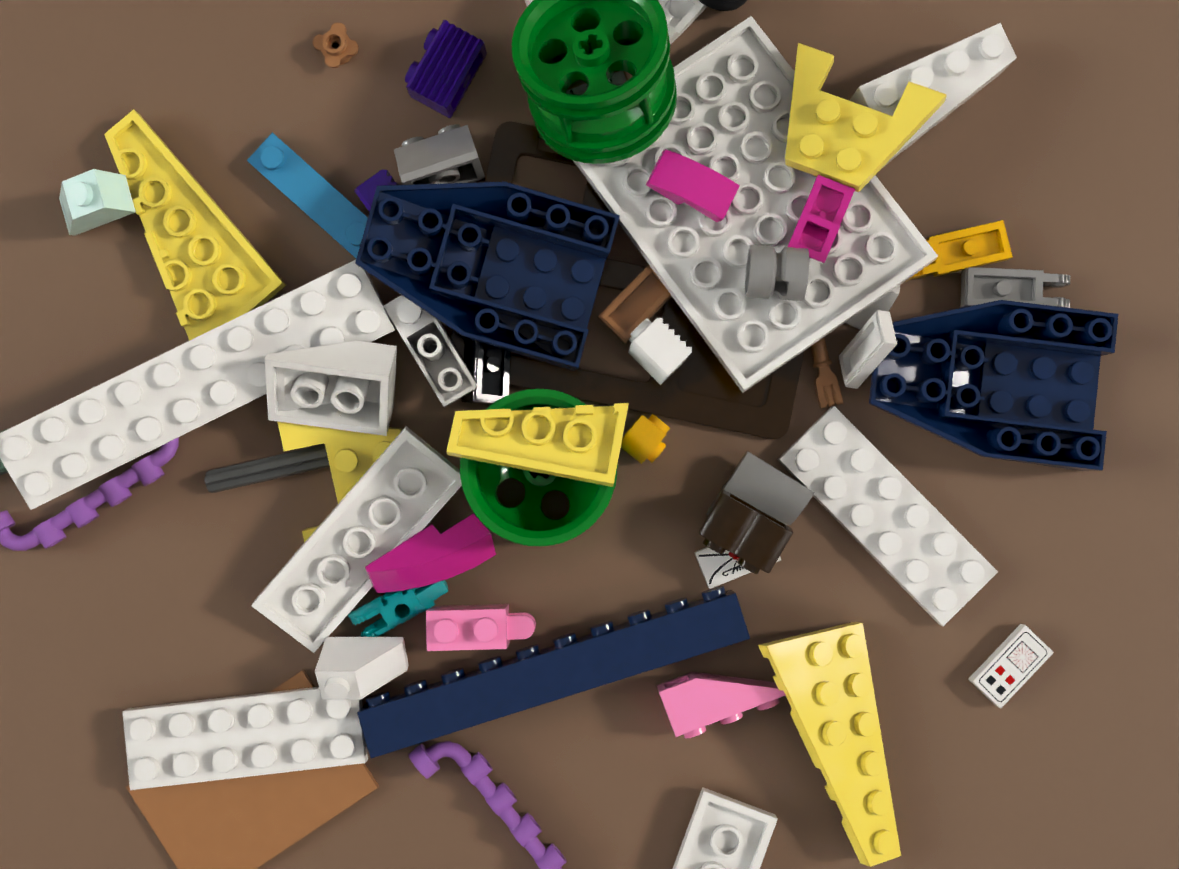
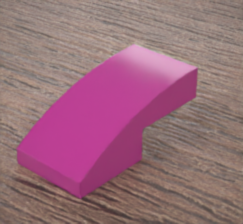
(692, 183)
(821, 217)

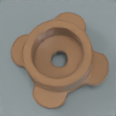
(340, 55)

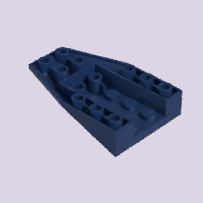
(493, 262)
(1002, 380)

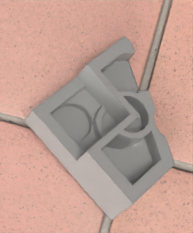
(767, 489)

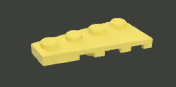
(558, 442)

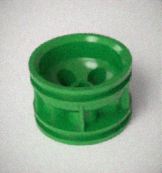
(589, 42)
(527, 522)

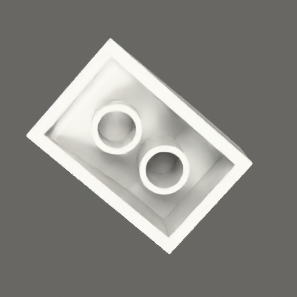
(333, 386)

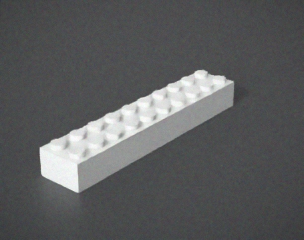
(185, 385)

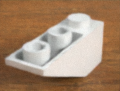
(431, 350)

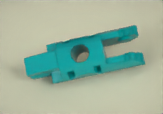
(413, 600)

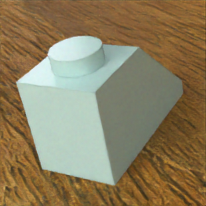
(94, 200)

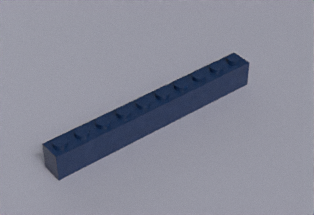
(552, 672)

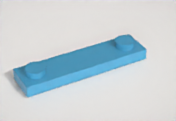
(310, 192)

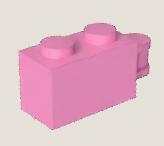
(475, 627)

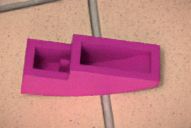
(432, 556)

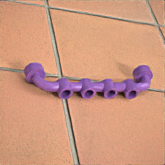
(84, 510)
(498, 798)

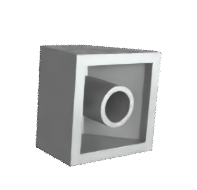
(440, 158)

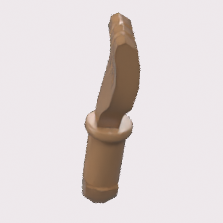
(826, 382)

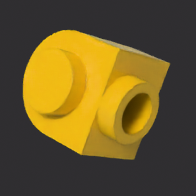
(645, 438)

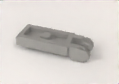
(1016, 285)

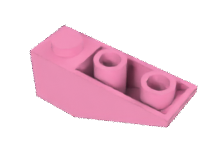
(707, 698)

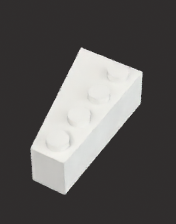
(954, 70)

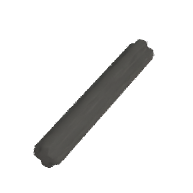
(266, 469)

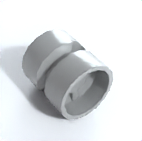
(777, 272)

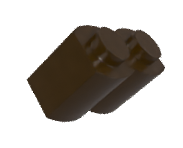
(745, 532)

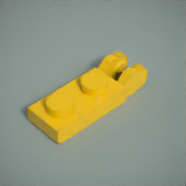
(967, 248)

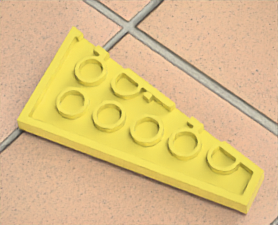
(195, 245)
(838, 720)

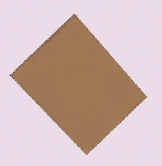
(252, 817)

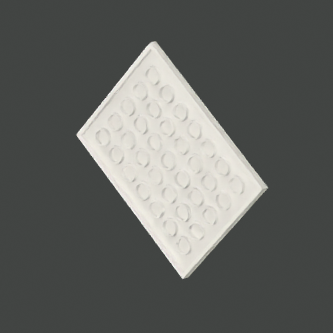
(736, 122)

